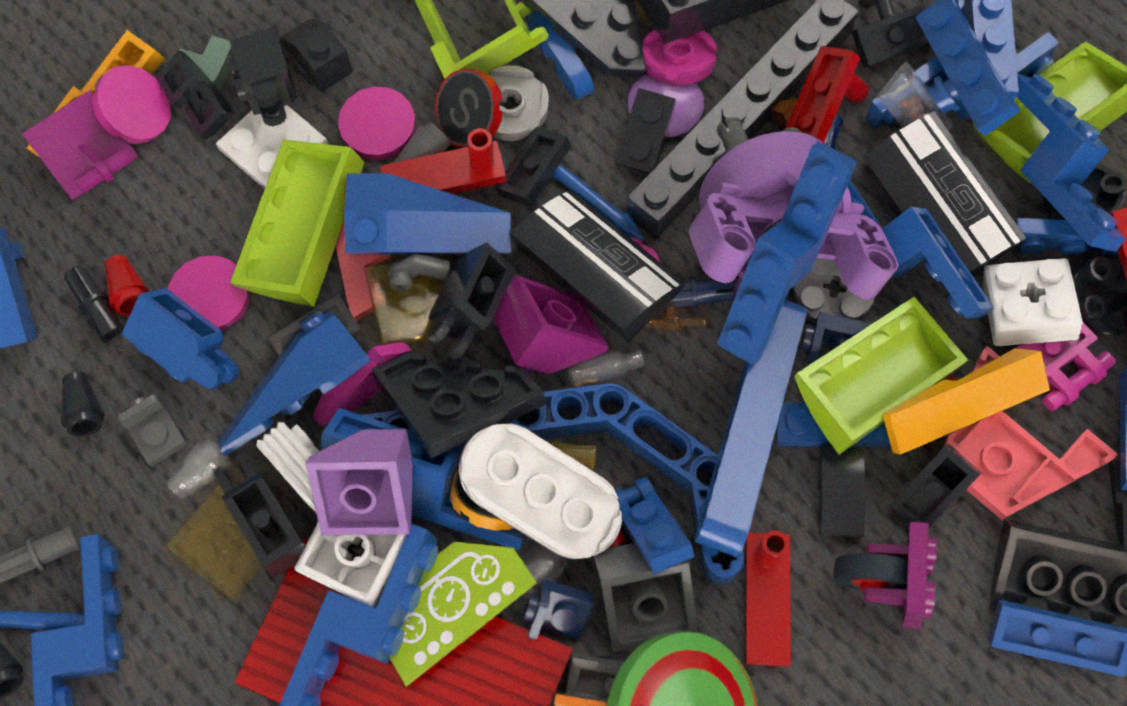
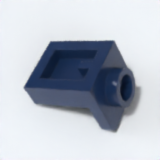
(830, 330)
(557, 610)

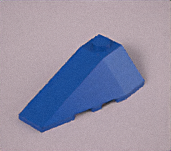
(408, 218)
(314, 359)

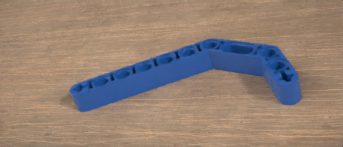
(621, 427)

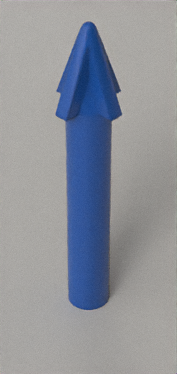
(621, 221)
(39, 620)

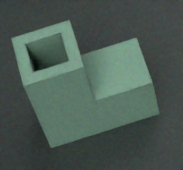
(214, 60)

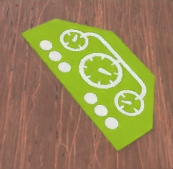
(456, 599)

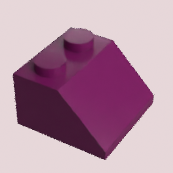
(546, 327)

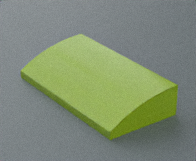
(1082, 77)
(297, 222)
(877, 372)

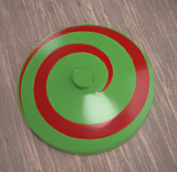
(682, 672)

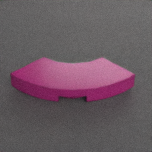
(359, 386)

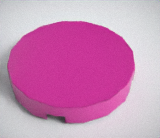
(681, 60)
(131, 104)
(377, 123)
(207, 289)

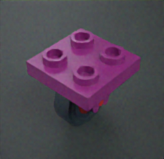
(895, 574)

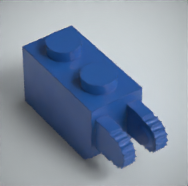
(179, 339)

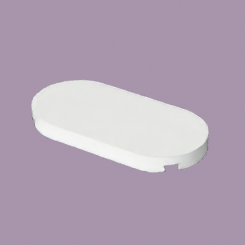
(540, 491)

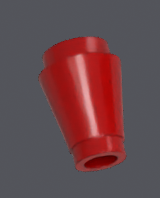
(123, 284)

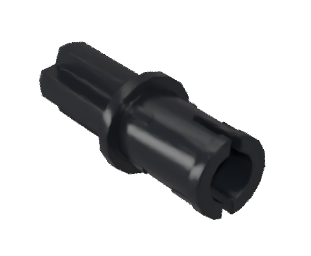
(93, 303)

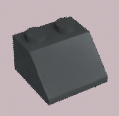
(641, 603)

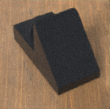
(936, 487)

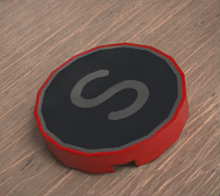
(466, 103)

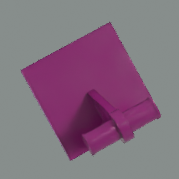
(78, 147)

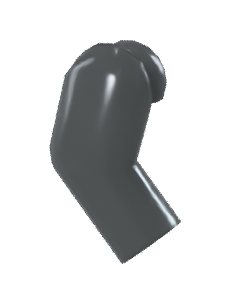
(413, 266)

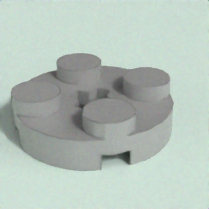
(529, 93)
(811, 294)

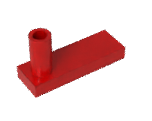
(824, 89)
(457, 169)
(767, 599)

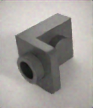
(152, 429)

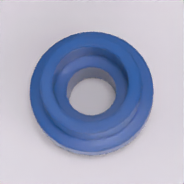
(944, 95)

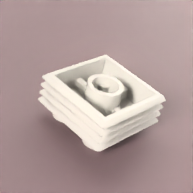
(1016, 319)
(288, 453)
(362, 579)

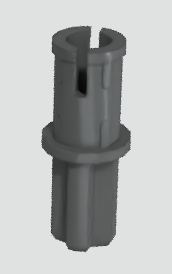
(38, 553)

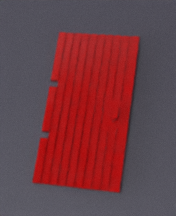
(486, 669)

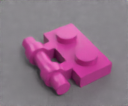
(1059, 354)

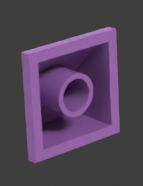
(363, 484)

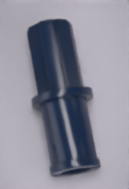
(702, 292)

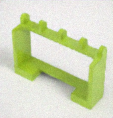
(492, 55)

